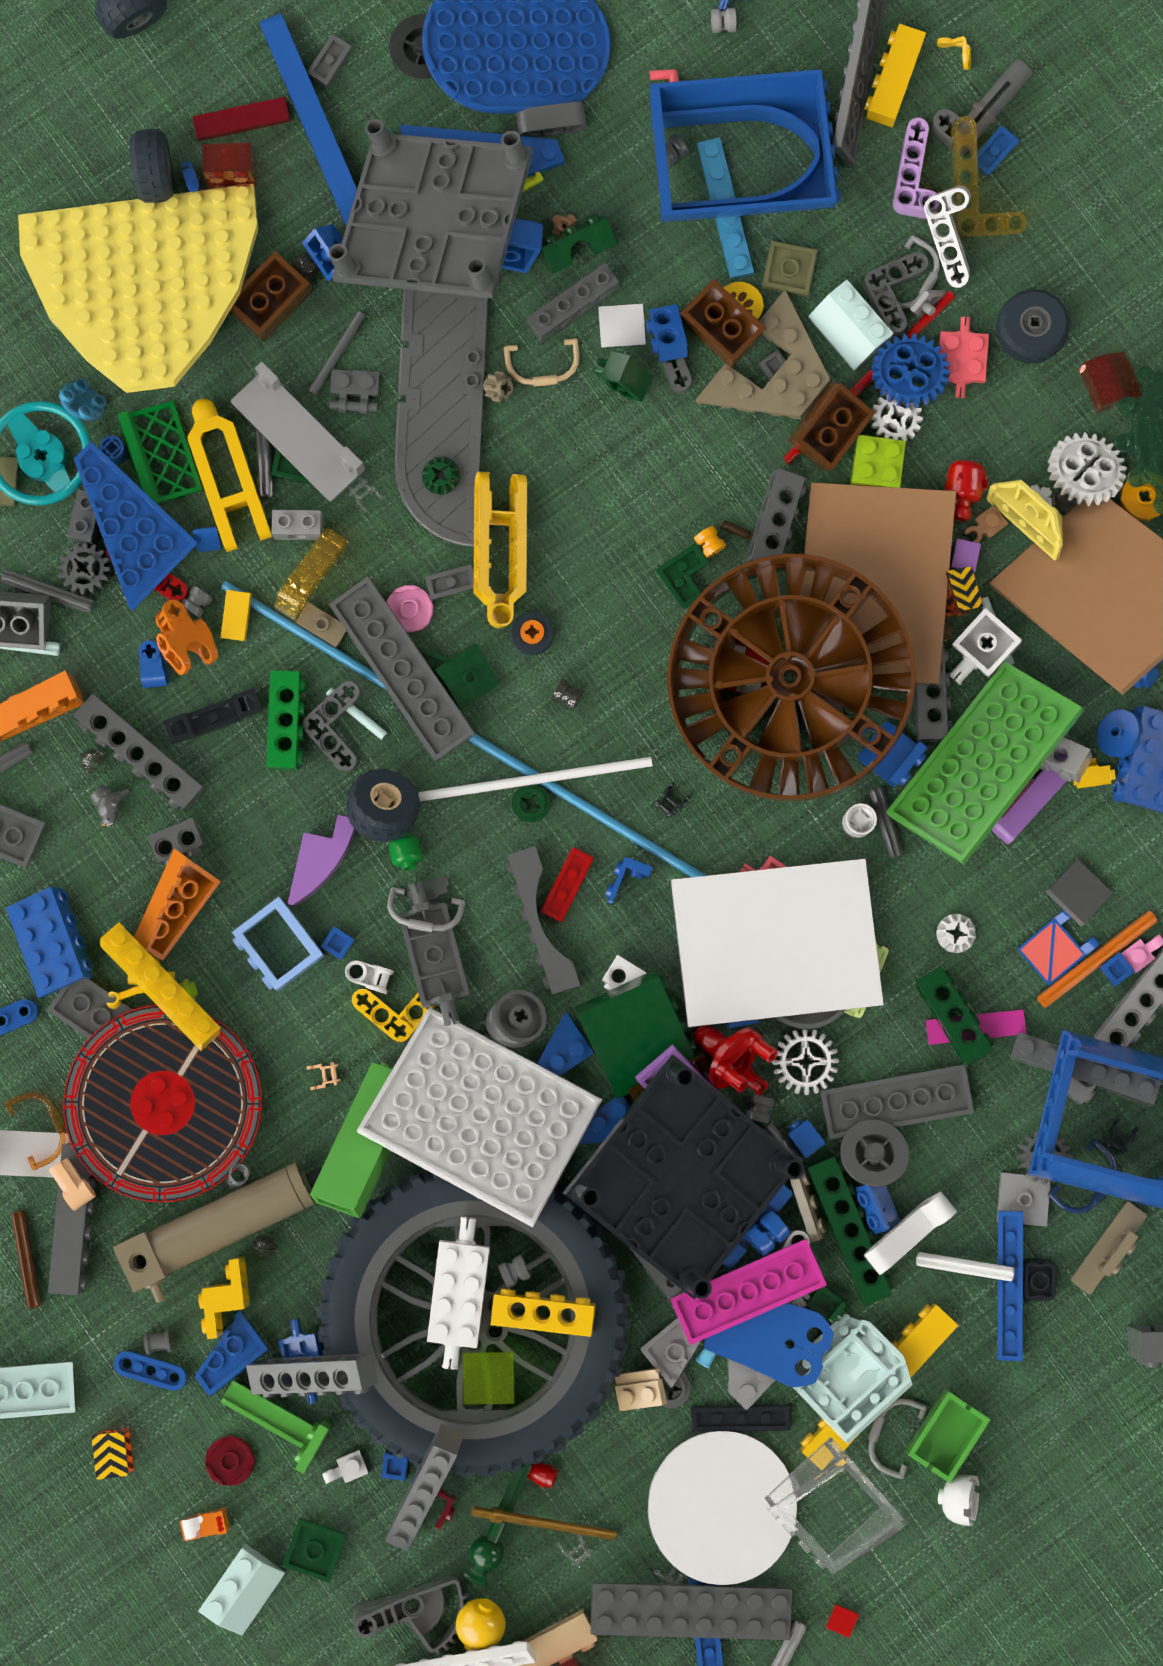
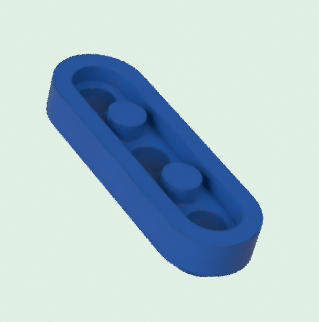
(14, 1018)
(139, 1372)

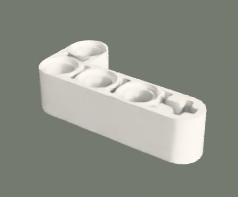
(951, 239)
(909, 1232)

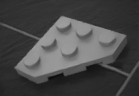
(746, 1384)

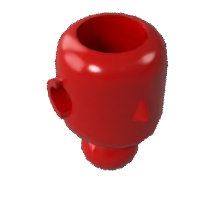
(969, 482)

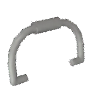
(932, 277)
(422, 925)
(876, 1429)

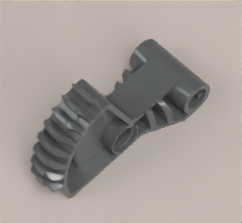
(391, 1610)

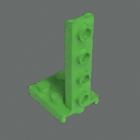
(279, 1421)

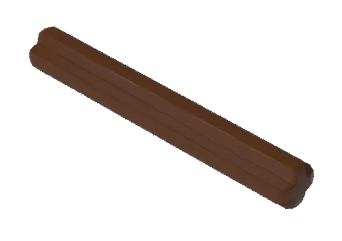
(26, 1259)

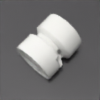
(859, 820)

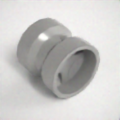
(729, 20)

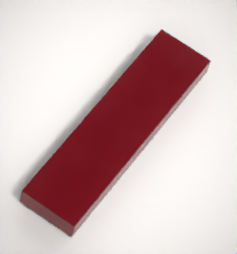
(241, 119)

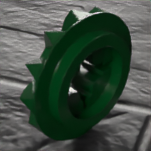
(440, 486)
(527, 792)

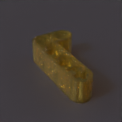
(309, 573)

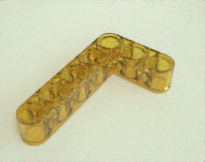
(971, 166)

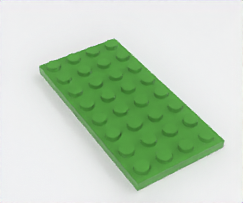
(984, 762)

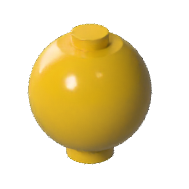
(480, 1624)

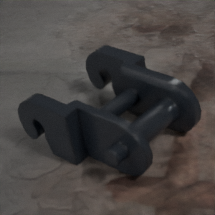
(660, 803)
(1110, 1142)

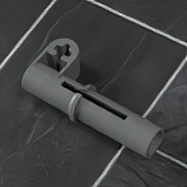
(1012, 79)

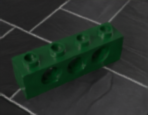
(942, 980)

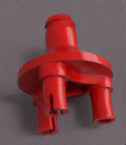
(734, 1057)

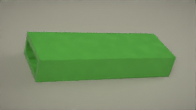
(354, 1159)

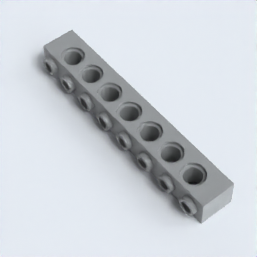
(1116, 1022)

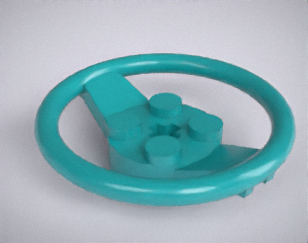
(34, 442)

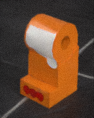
(205, 1524)

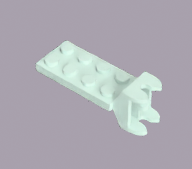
(37, 1390)

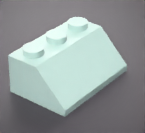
(850, 325)
(242, 1591)

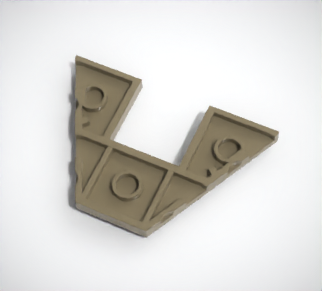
(792, 387)

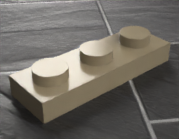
(808, 1206)

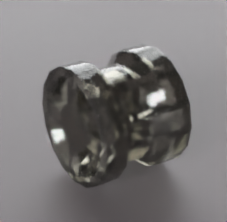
(305, 266)
(1063, 508)

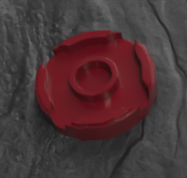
(229, 1460)

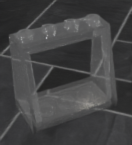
(812, 1473)

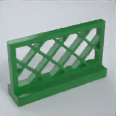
(138, 453)

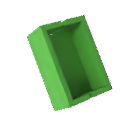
(947, 1435)

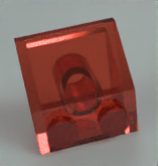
(1109, 380)

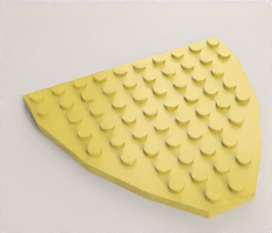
(142, 280)

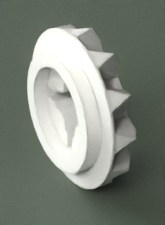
(946, 939)

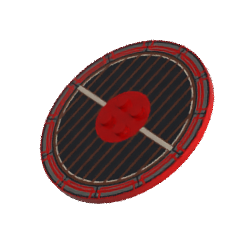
(157, 1110)

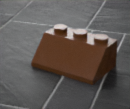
(722, 323)

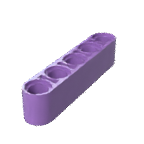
(1031, 802)

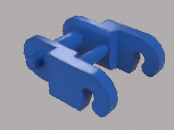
(190, 177)

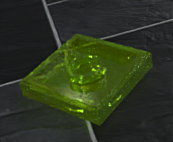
(488, 1377)

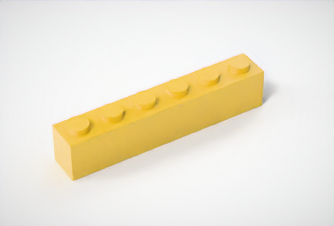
(160, 986)

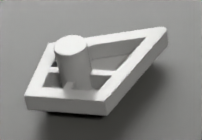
(925, 302)

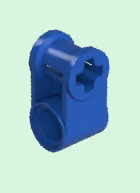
(154, 668)

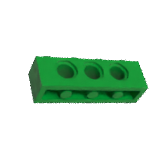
(279, 683)

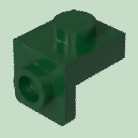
(827, 1304)

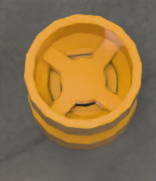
(710, 542)

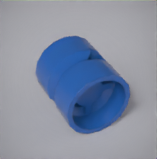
(767, 1233)

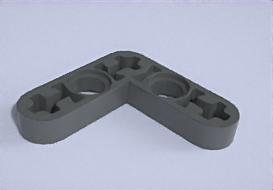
(884, 289)
(327, 720)

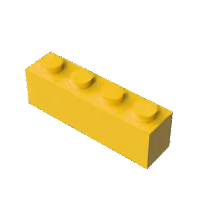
(895, 75)

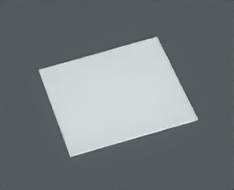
(622, 325)

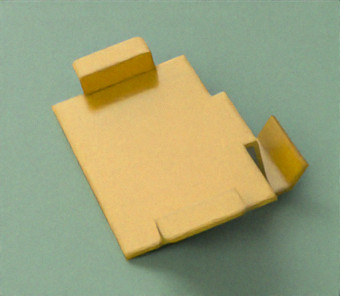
(1095, 775)

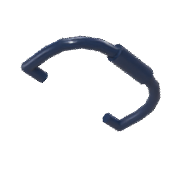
(1098, 1197)

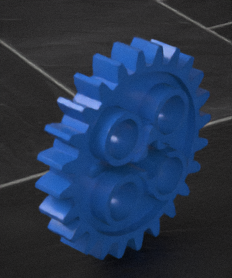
(917, 352)

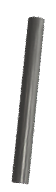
(336, 353)

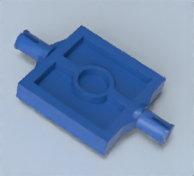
(301, 1345)

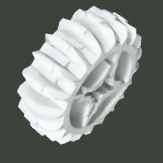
(805, 1050)

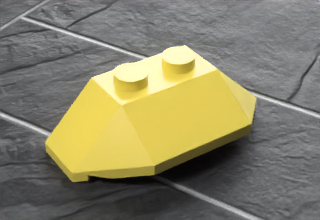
(1030, 514)

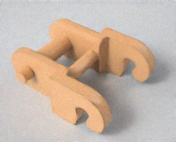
(333, 1072)

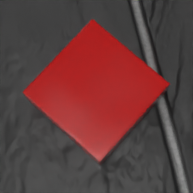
(842, 1620)

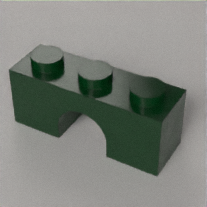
(557, 248)

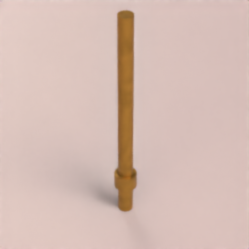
(497, 1515)

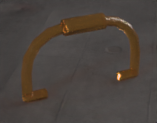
(55, 1118)

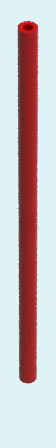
(867, 378)

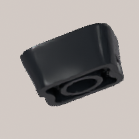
(1039, 1279)

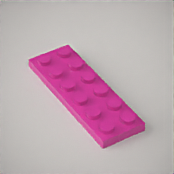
(750, 1291)

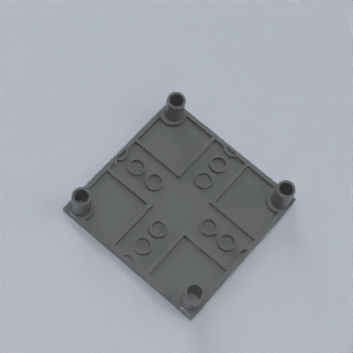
(432, 213)

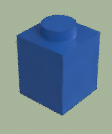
(805, 1137)

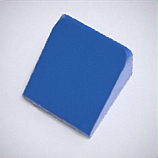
(207, 539)

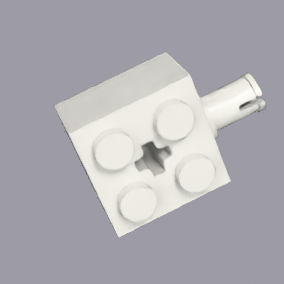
(987, 659)

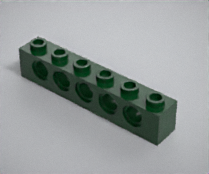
(819, 1173)

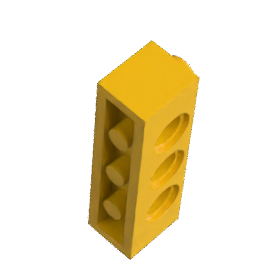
(504, 1316)

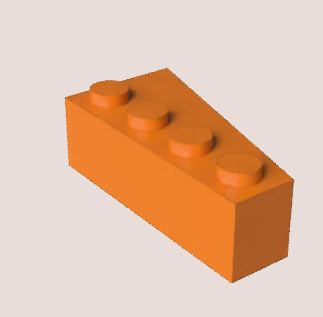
(39, 704)
(174, 904)

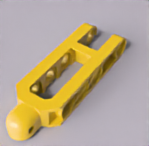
(207, 419)
(500, 606)

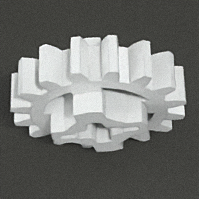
(898, 427)

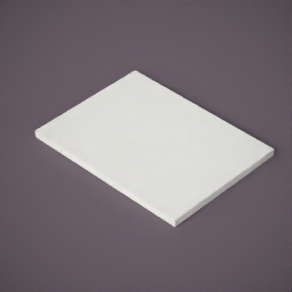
(776, 942)
(480, 1117)

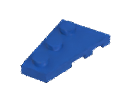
(235, 1350)

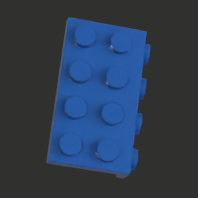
(1141, 772)
(50, 941)

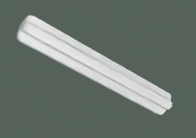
(965, 1266)

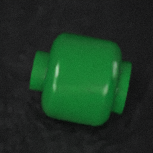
(405, 852)

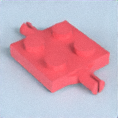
(966, 356)

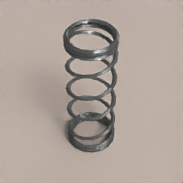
(237, 1184)

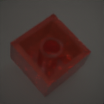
(229, 165)

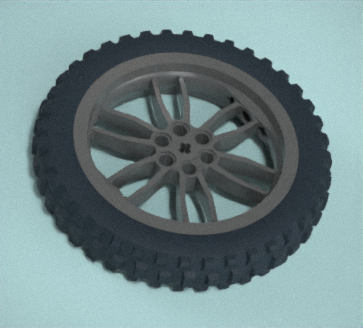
(492, 1436)

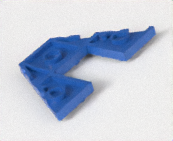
(564, 1052)

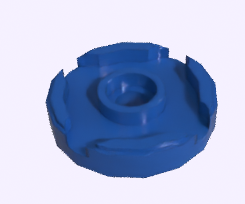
(1129, 733)

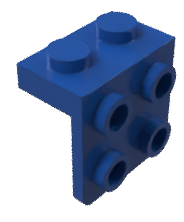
(899, 761)

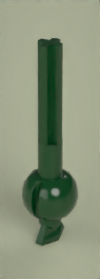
(487, 1550)

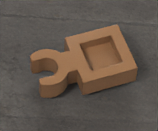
(987, 524)

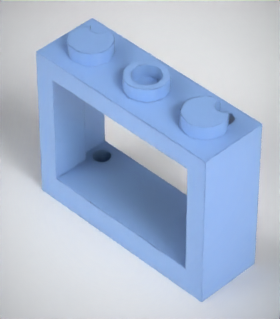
(255, 959)

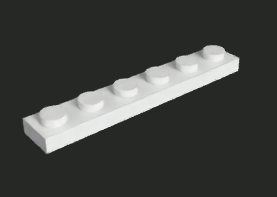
(509, 1655)

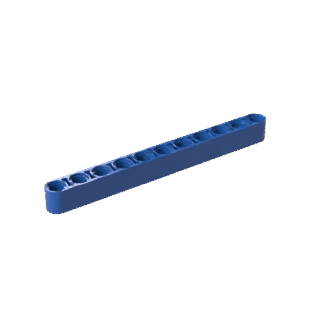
(310, 113)

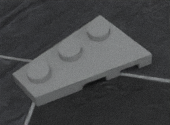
(670, 1352)

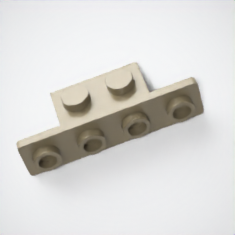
(1110, 1248)

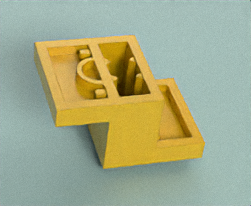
(224, 1297)

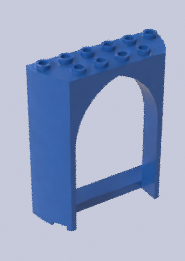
(783, 99)
(1078, 1173)

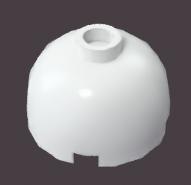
(960, 1499)

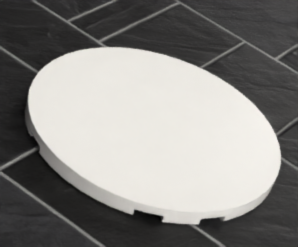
(713, 1509)

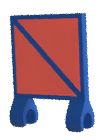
(1053, 950)

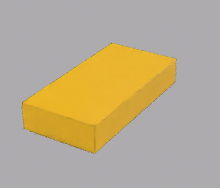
(236, 615)

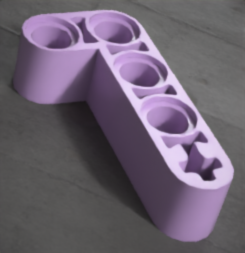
(913, 167)

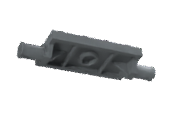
(434, 957)

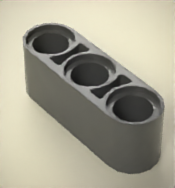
(551, 120)

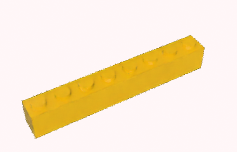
(916, 1346)

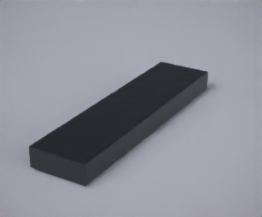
(736, 1418)

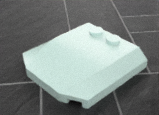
(857, 1379)

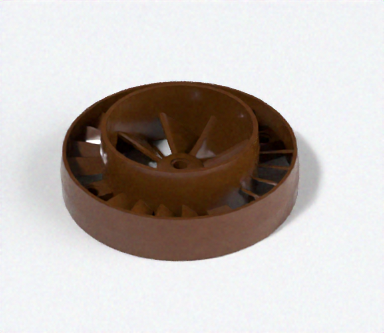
(801, 622)

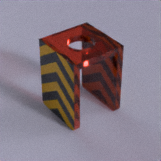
(962, 593)
(112, 1453)

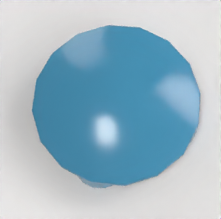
(82, 400)

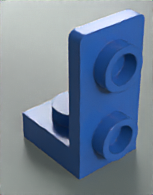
(636, 870)

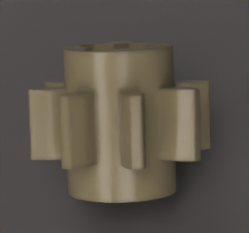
(498, 386)

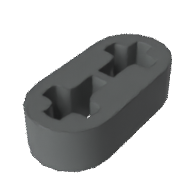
(672, 377)

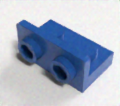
(877, 1207)

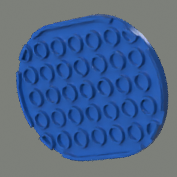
(515, 51)

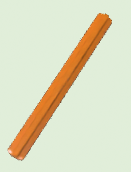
(1097, 959)

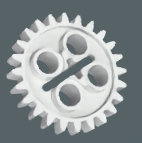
(1102, 483)

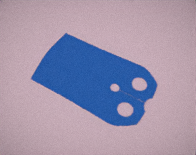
(762, 1339)

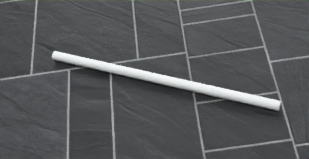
(535, 779)

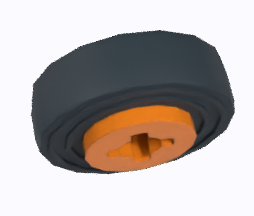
(532, 642)

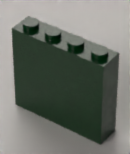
(633, 1028)

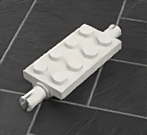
(458, 1293)

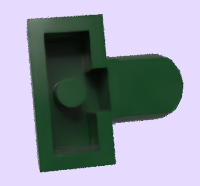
(624, 375)

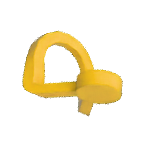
(958, 42)

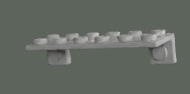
(297, 434)

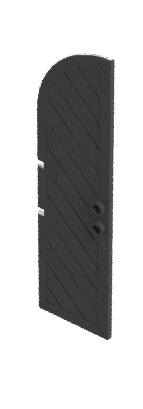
(442, 407)

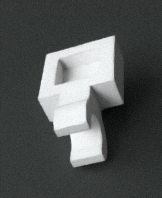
(349, 1466)

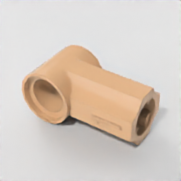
(75, 1189)

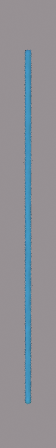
(478, 741)

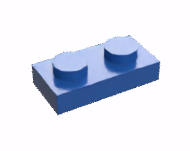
(995, 150)

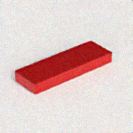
(567, 885)

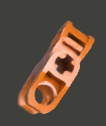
(183, 635)

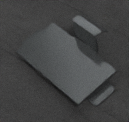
(433, 889)

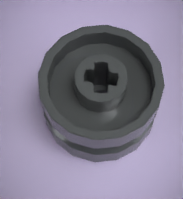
(516, 1019)

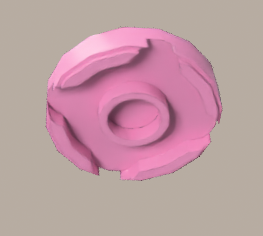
(411, 607)

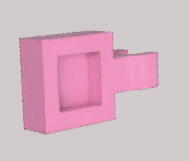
(1139, 954)

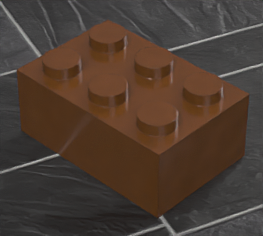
(270, 296)
(831, 426)

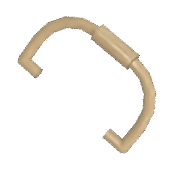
(543, 380)

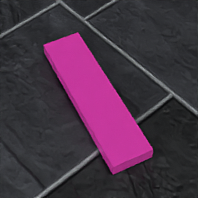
(994, 1024)

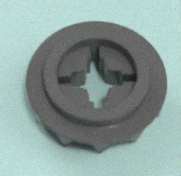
(678, 1396)

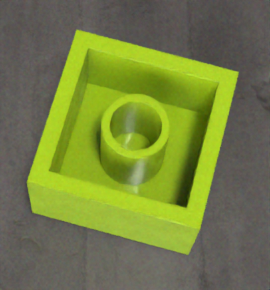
(877, 462)

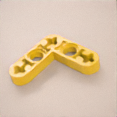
(403, 1018)

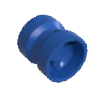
(117, 452)

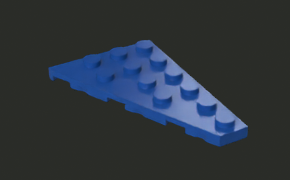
(136, 531)

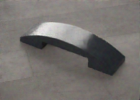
(213, 717)

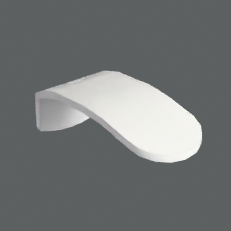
(19, 1145)

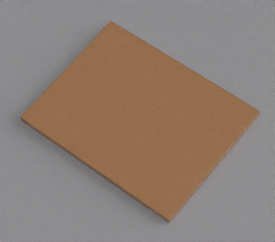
(902, 547)
(1099, 593)

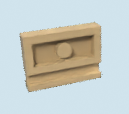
(640, 1389)

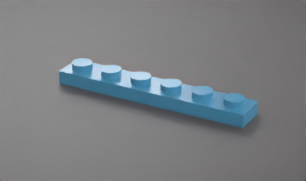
(729, 228)

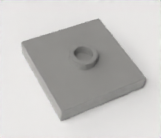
(1024, 1195)

